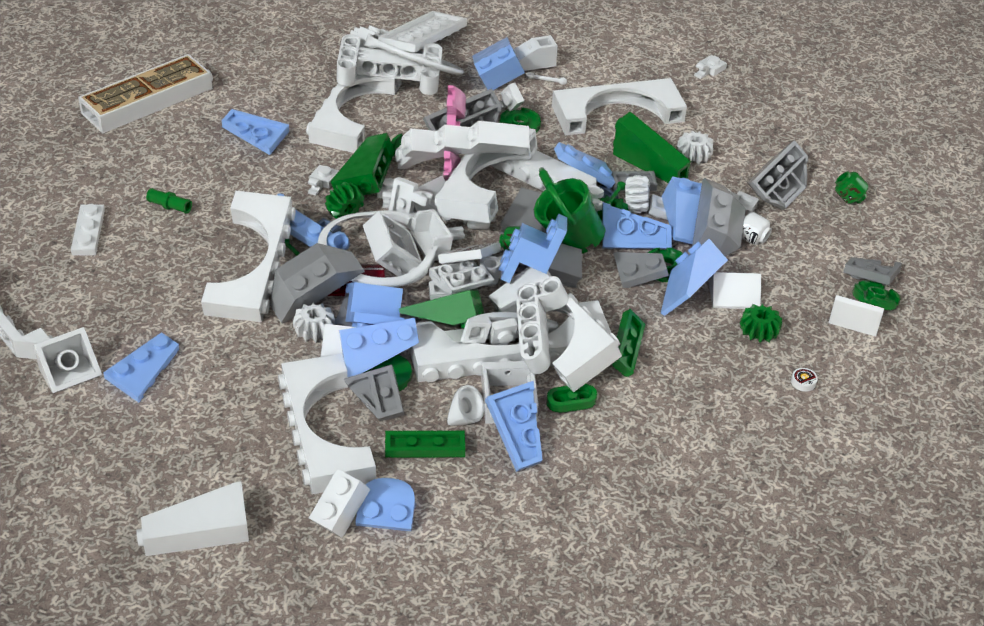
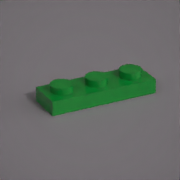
(630, 338)
(424, 444)

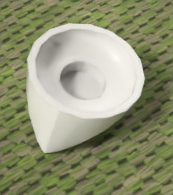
(466, 406)

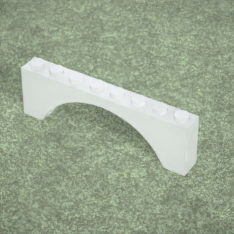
(441, 358)

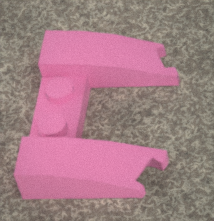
(455, 110)

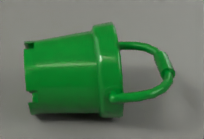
(573, 200)

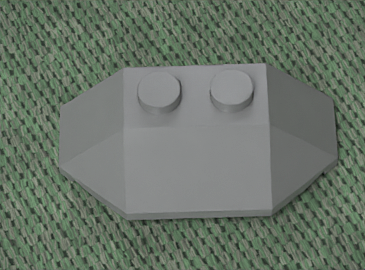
(478, 108)
(782, 177)
(719, 218)
(311, 278)

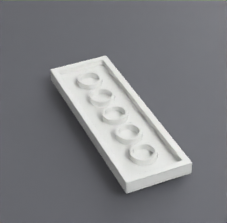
(423, 31)

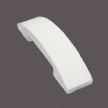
(478, 327)

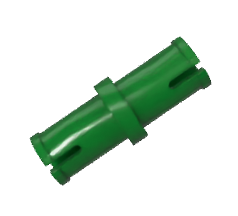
(169, 200)

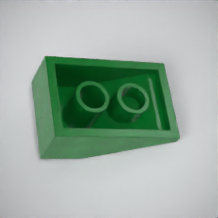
(449, 309)

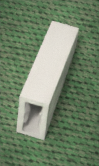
(196, 523)

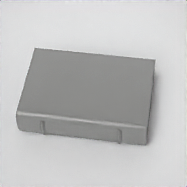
(522, 211)
(565, 265)

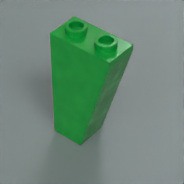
(648, 150)
(367, 165)

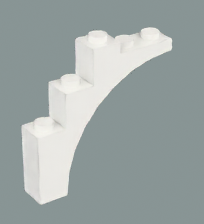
(482, 137)

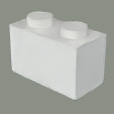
(339, 503)

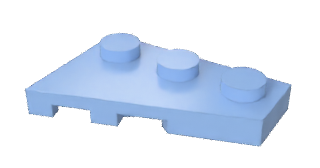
(256, 130)
(585, 163)
(633, 231)
(376, 343)
(141, 367)
(517, 424)

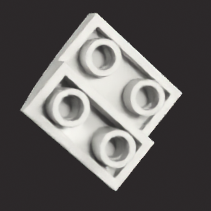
(460, 276)

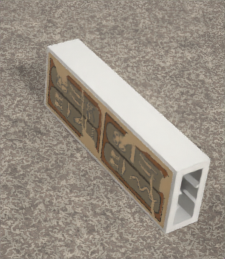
(145, 93)

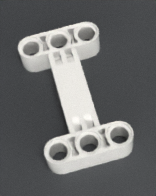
(376, 62)

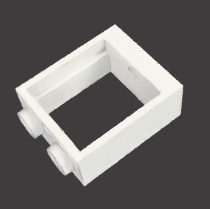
(392, 245)
(495, 375)

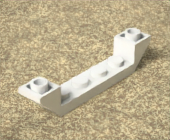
(20, 344)

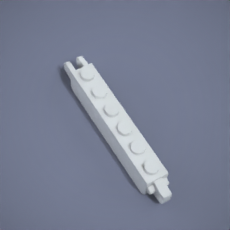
(529, 173)

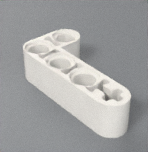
(532, 303)

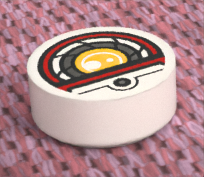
(804, 379)

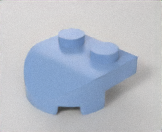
(387, 505)

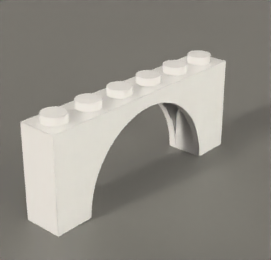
(657, 96)
(335, 130)
(464, 199)
(249, 295)
(590, 346)
(304, 385)

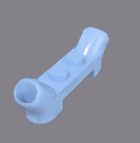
(309, 231)

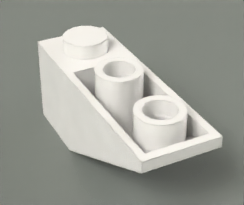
(537, 53)

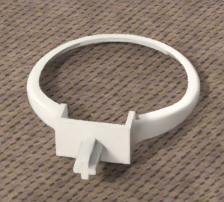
(369, 39)
(427, 232)

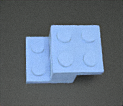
(533, 247)
(372, 304)

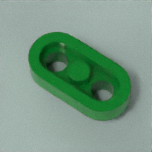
(564, 399)

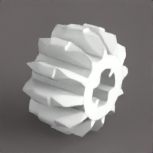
(696, 146)
(637, 193)
(311, 320)

